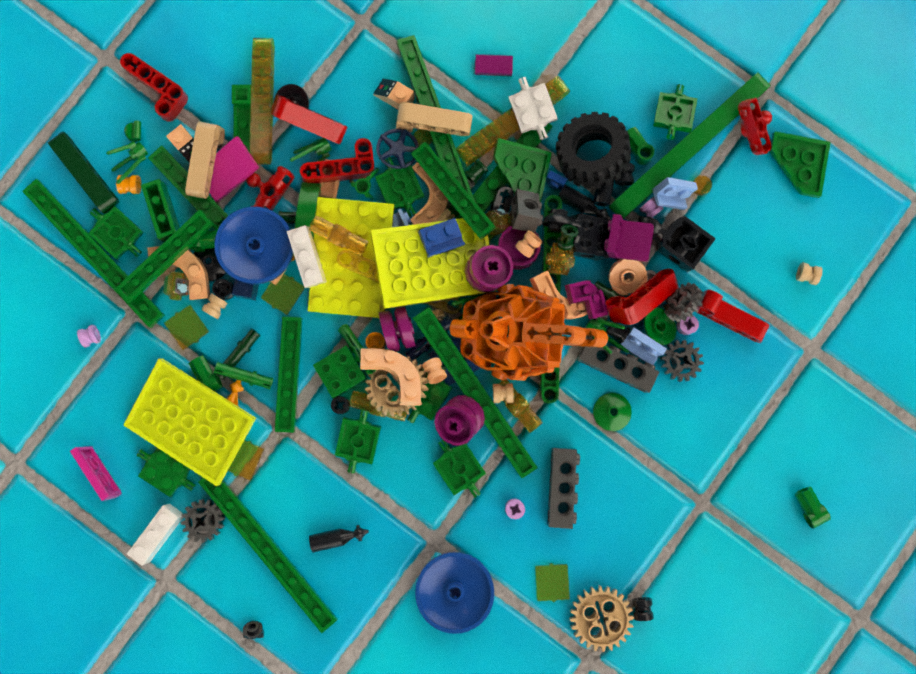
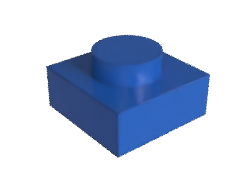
(555, 180)

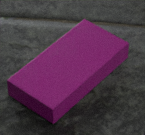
(494, 65)

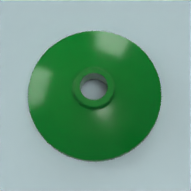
(660, 327)
(602, 412)

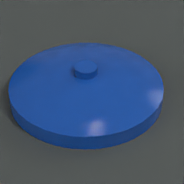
(253, 245)
(454, 592)

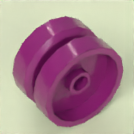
(508, 241)
(497, 261)
(400, 328)
(459, 420)

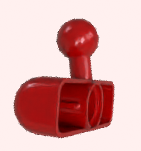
(755, 126)
(275, 182)

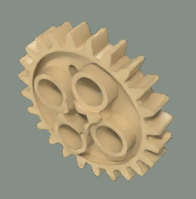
(382, 396)
(584, 623)

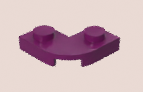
(589, 293)

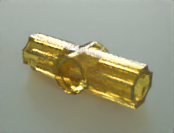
(338, 235)
(359, 400)
(521, 409)

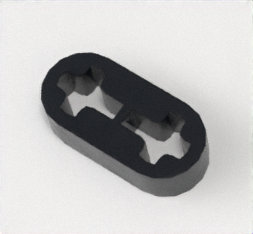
(498, 198)

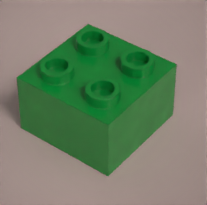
(340, 372)

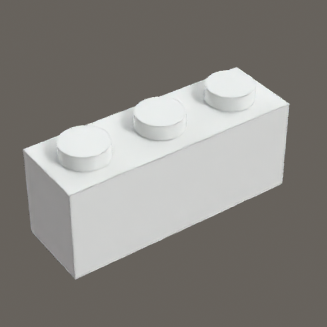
(306, 256)
(155, 534)

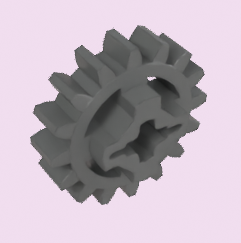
(683, 302)
(686, 354)
(196, 516)

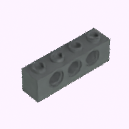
(647, 371)
(568, 518)

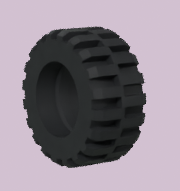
(587, 129)

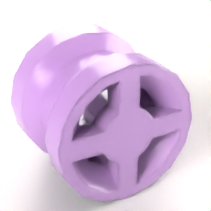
(650, 208)
(682, 326)
(89, 336)
(515, 505)

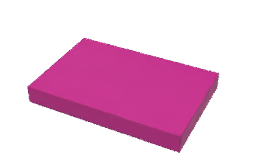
(231, 168)
(96, 472)

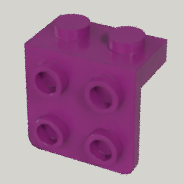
(629, 239)

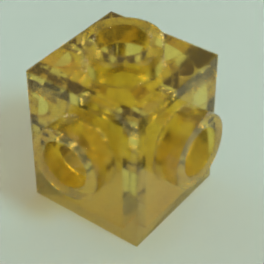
(559, 260)

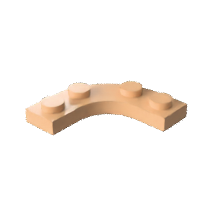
(436, 203)
(195, 271)
(544, 284)
(398, 366)

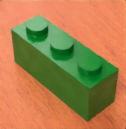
(160, 209)

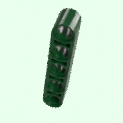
(83, 172)

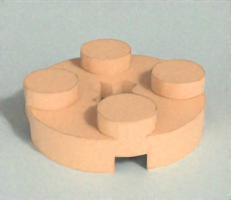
(623, 266)

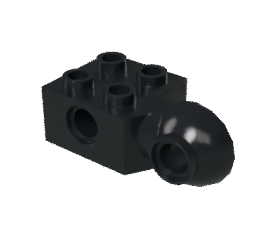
(591, 232)
(681, 242)

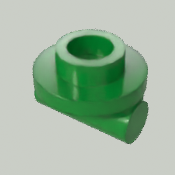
(133, 131)

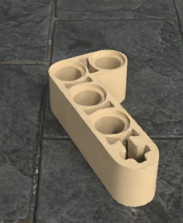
(433, 119)
(202, 159)

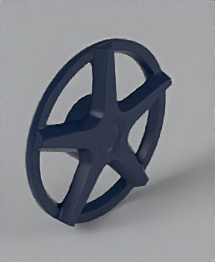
(397, 148)

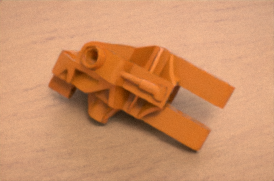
(533, 337)

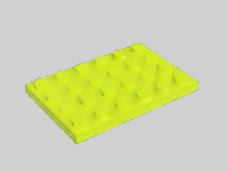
(410, 276)
(346, 291)
(189, 421)

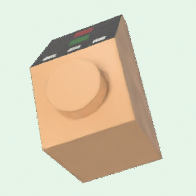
(394, 93)
(182, 141)

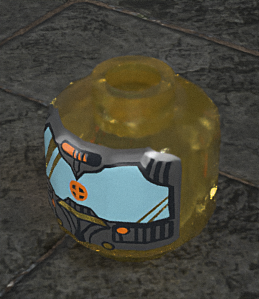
(500, 219)
(176, 286)

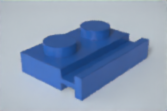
(441, 237)

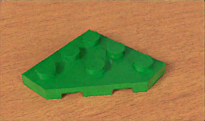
(802, 161)
(522, 165)

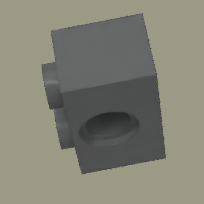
(526, 211)

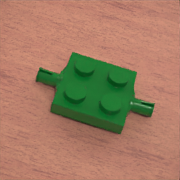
(675, 112)
(400, 187)
(115, 232)
(434, 400)
(357, 440)
(459, 468)
(164, 472)

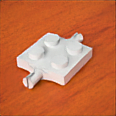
(533, 108)

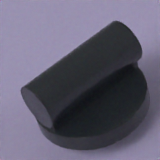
(253, 630)

